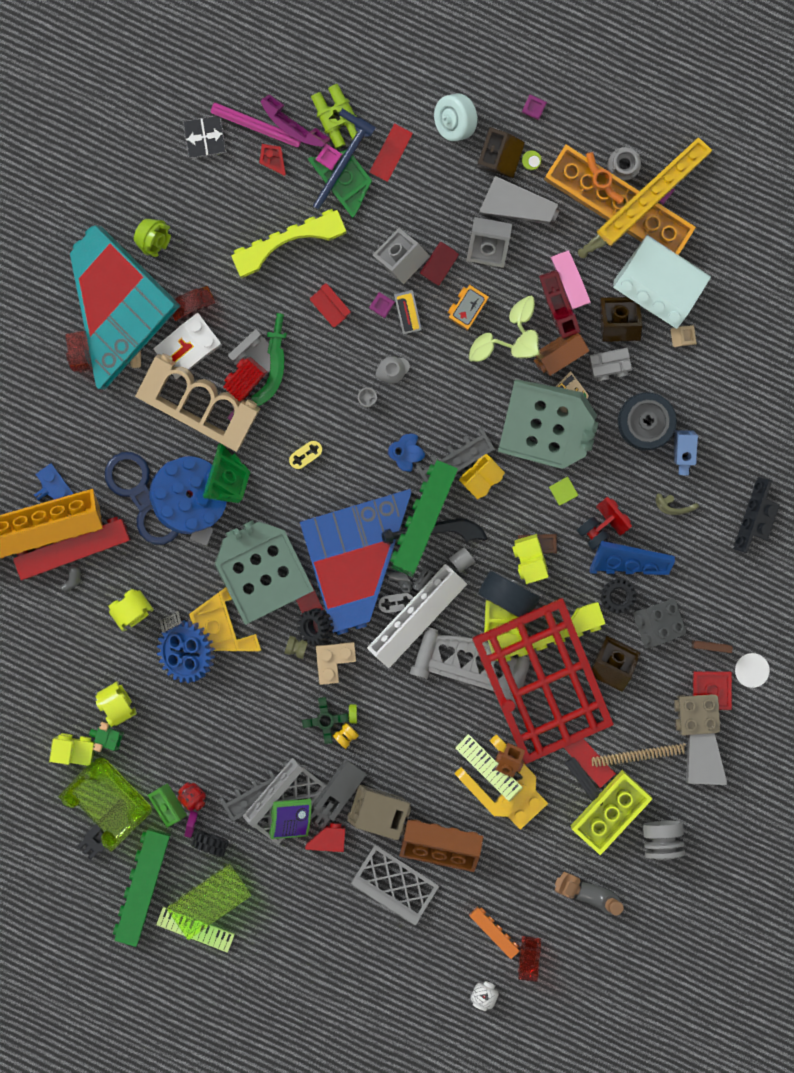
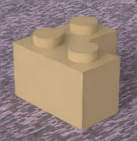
(329, 656)

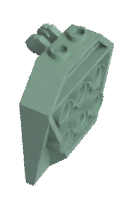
(578, 424)
(256, 539)

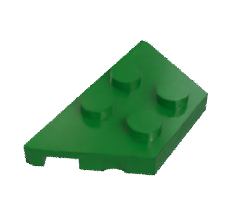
(351, 184)
(227, 477)

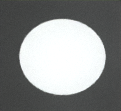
(752, 670)

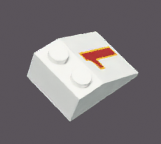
(189, 343)

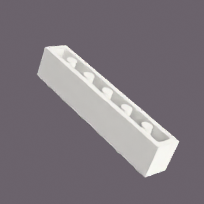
(417, 616)

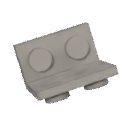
(255, 347)

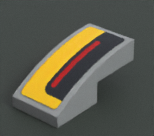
(407, 311)

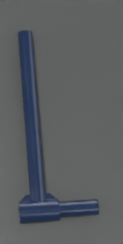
(363, 129)

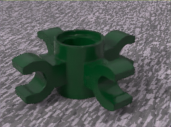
(316, 721)

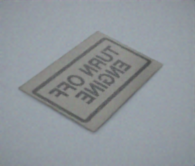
(170, 621)

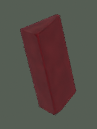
(439, 263)

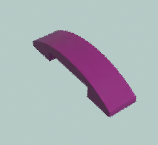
(289, 126)

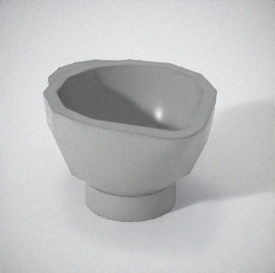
(392, 369)

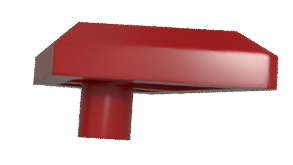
(272, 158)

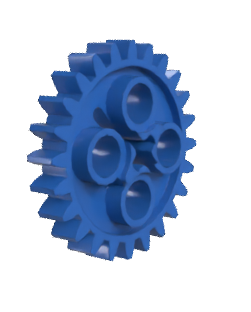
(184, 668)

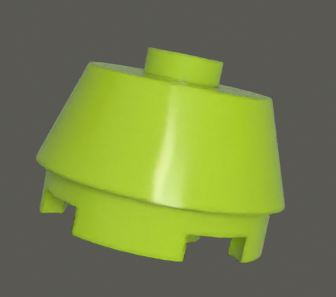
(152, 236)

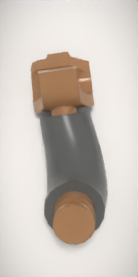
(590, 893)

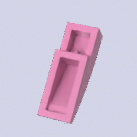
(571, 280)

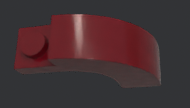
(558, 304)

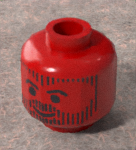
(191, 796)

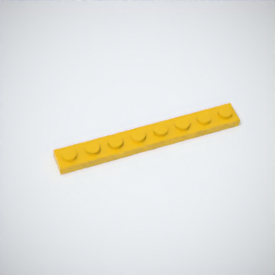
(654, 191)

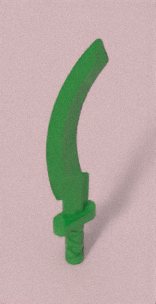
(276, 364)

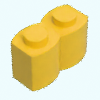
(482, 476)

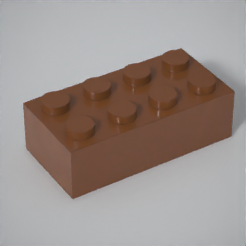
(441, 845)

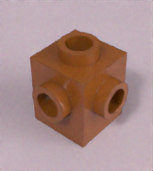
(510, 760)

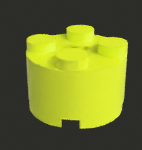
(130, 609)
(115, 703)

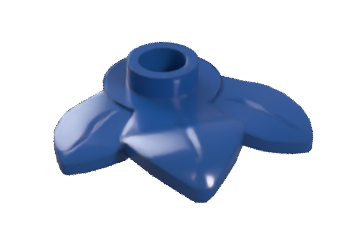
(409, 452)

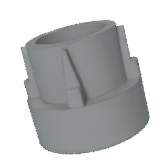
(624, 154)

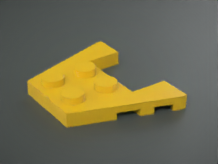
(216, 621)

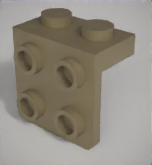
(697, 714)

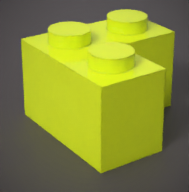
(532, 561)
(72, 750)

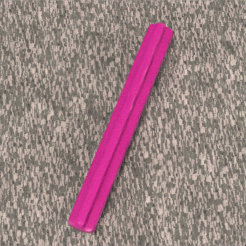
(253, 124)

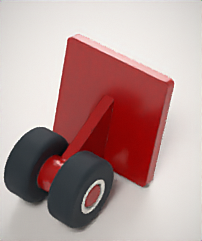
(617, 520)

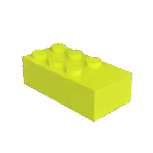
(621, 804)

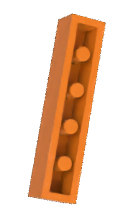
(494, 932)

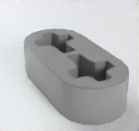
(395, 597)

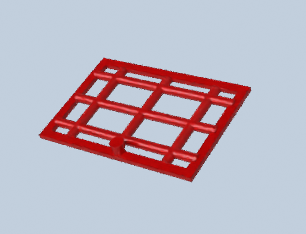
(508, 705)

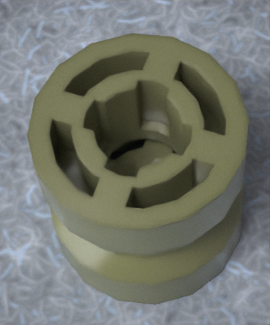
(296, 647)

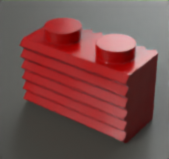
(244, 379)

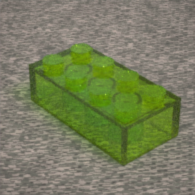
(208, 901)

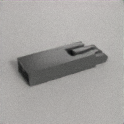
(339, 787)

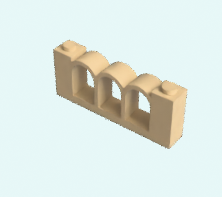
(155, 381)

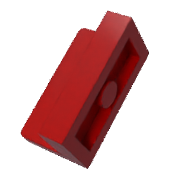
(330, 305)

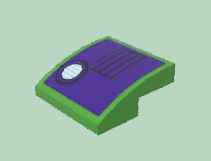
(290, 819)

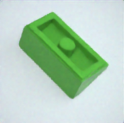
(167, 805)

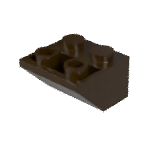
(501, 153)

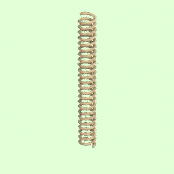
(637, 755)

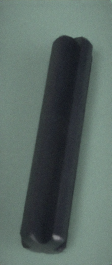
(582, 778)

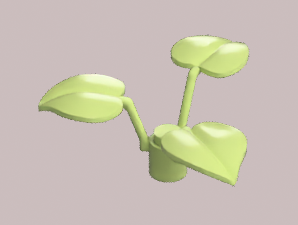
(525, 346)

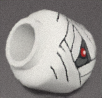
(484, 996)

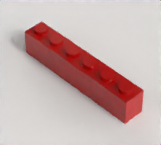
(71, 549)

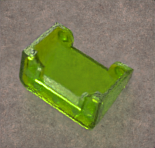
(107, 801)

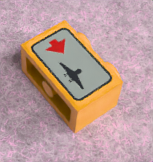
(468, 307)

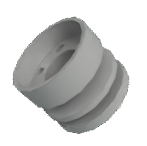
(663, 839)

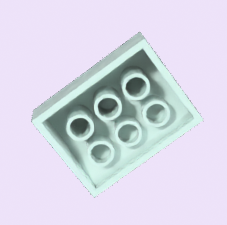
(661, 281)

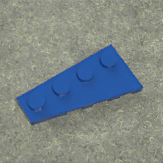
(616, 557)

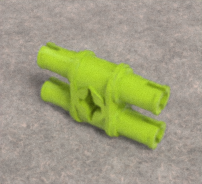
(326, 114)

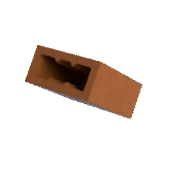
(560, 353)

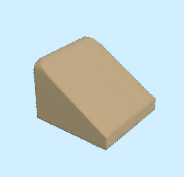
(683, 336)

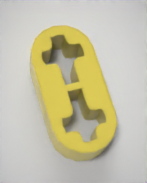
(302, 451)

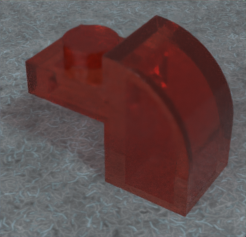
(192, 302)
(78, 352)
(529, 958)

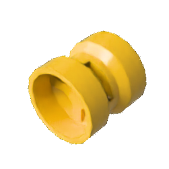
(349, 732)

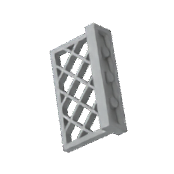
(284, 780)
(385, 899)

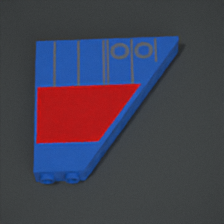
(352, 557)

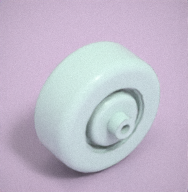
(455, 117)

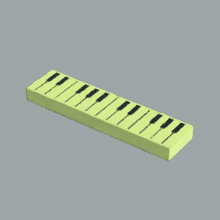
(486, 766)
(211, 935)

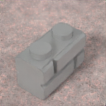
(610, 363)

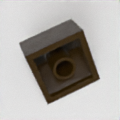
(620, 319)
(615, 663)

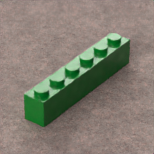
(424, 518)
(143, 883)

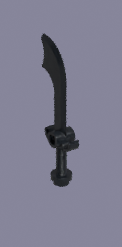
(465, 528)

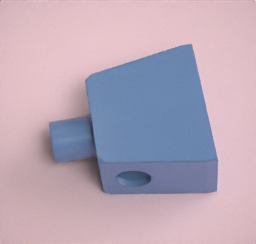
(685, 442)

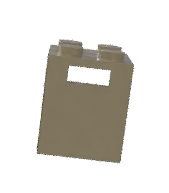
(379, 812)

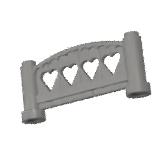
(430, 660)

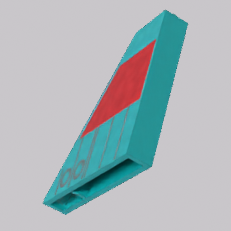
(117, 303)

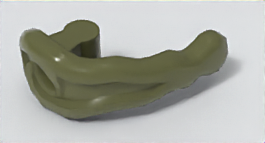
(595, 243)
(662, 504)

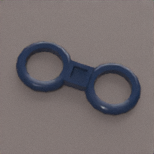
(138, 494)

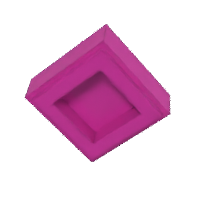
(329, 157)

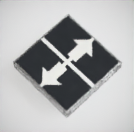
(204, 137)

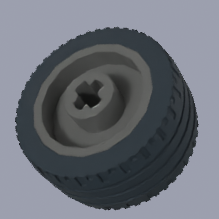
(661, 417)
(508, 594)

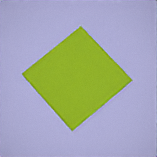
(563, 491)

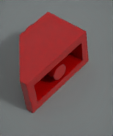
(328, 839)

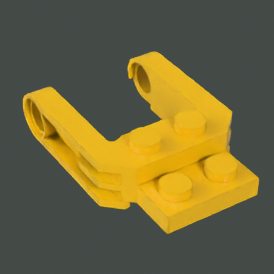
(521, 807)

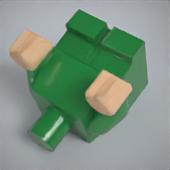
(106, 737)

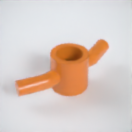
(607, 188)

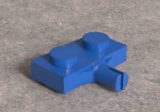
(52, 484)

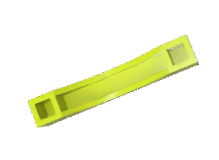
(325, 227)
(583, 619)

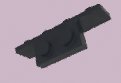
(758, 516)

